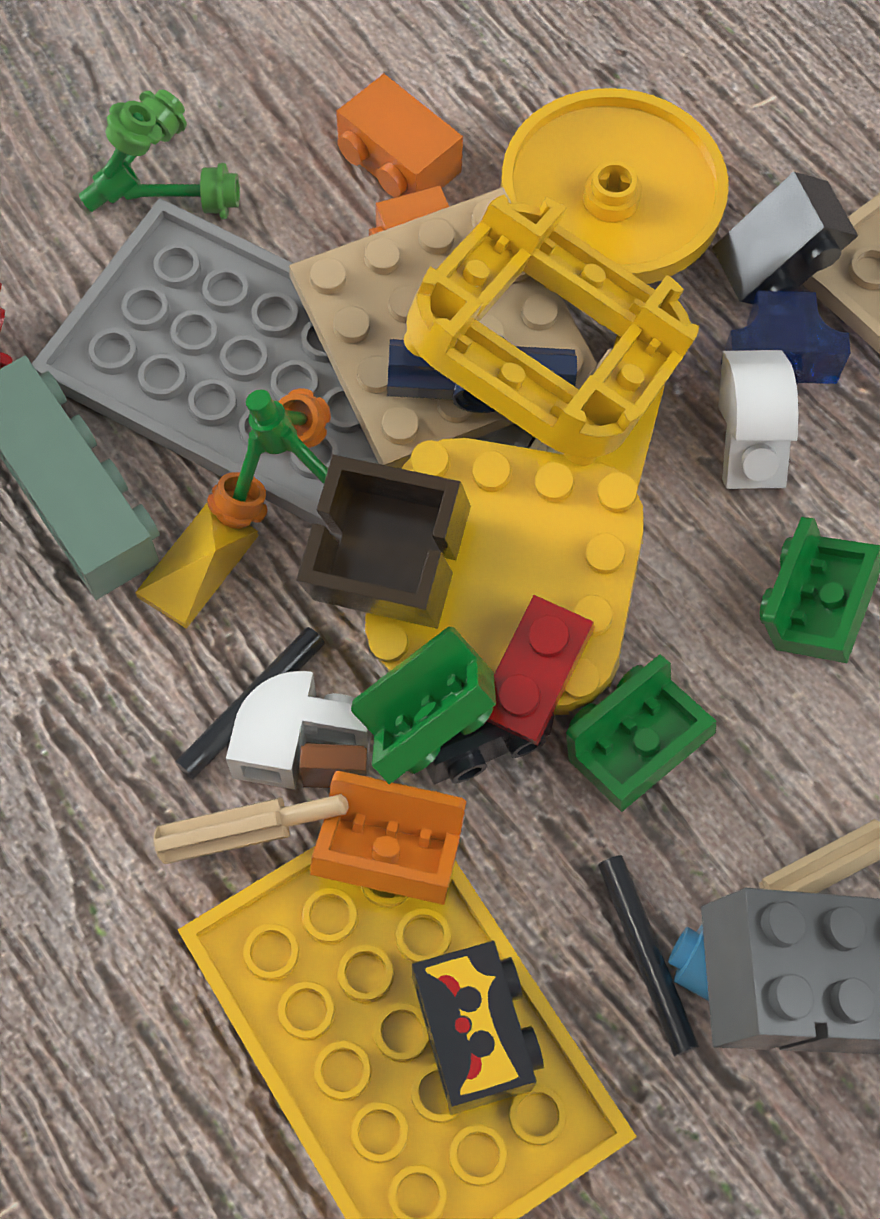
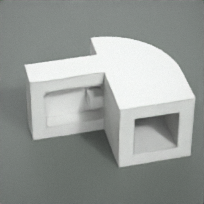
(761, 417)
(281, 719)

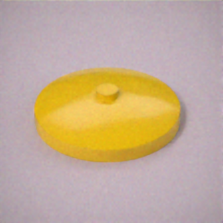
(630, 170)

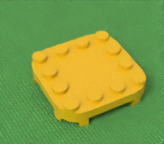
(530, 532)

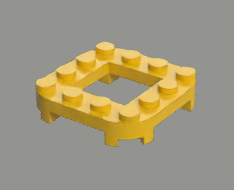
(527, 238)

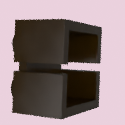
(392, 541)

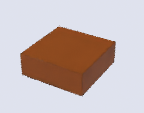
(321, 761)

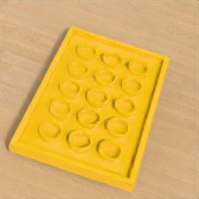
(336, 1028)

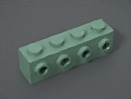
(69, 485)

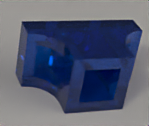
(793, 325)

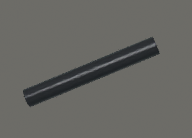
(219, 733)
(648, 956)

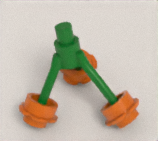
(277, 427)

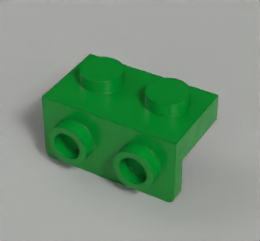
(820, 594)
(425, 704)
(637, 733)

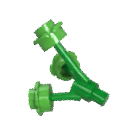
(132, 131)

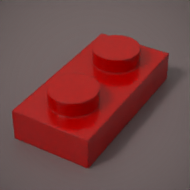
(537, 668)

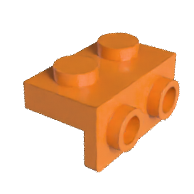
(390, 838)

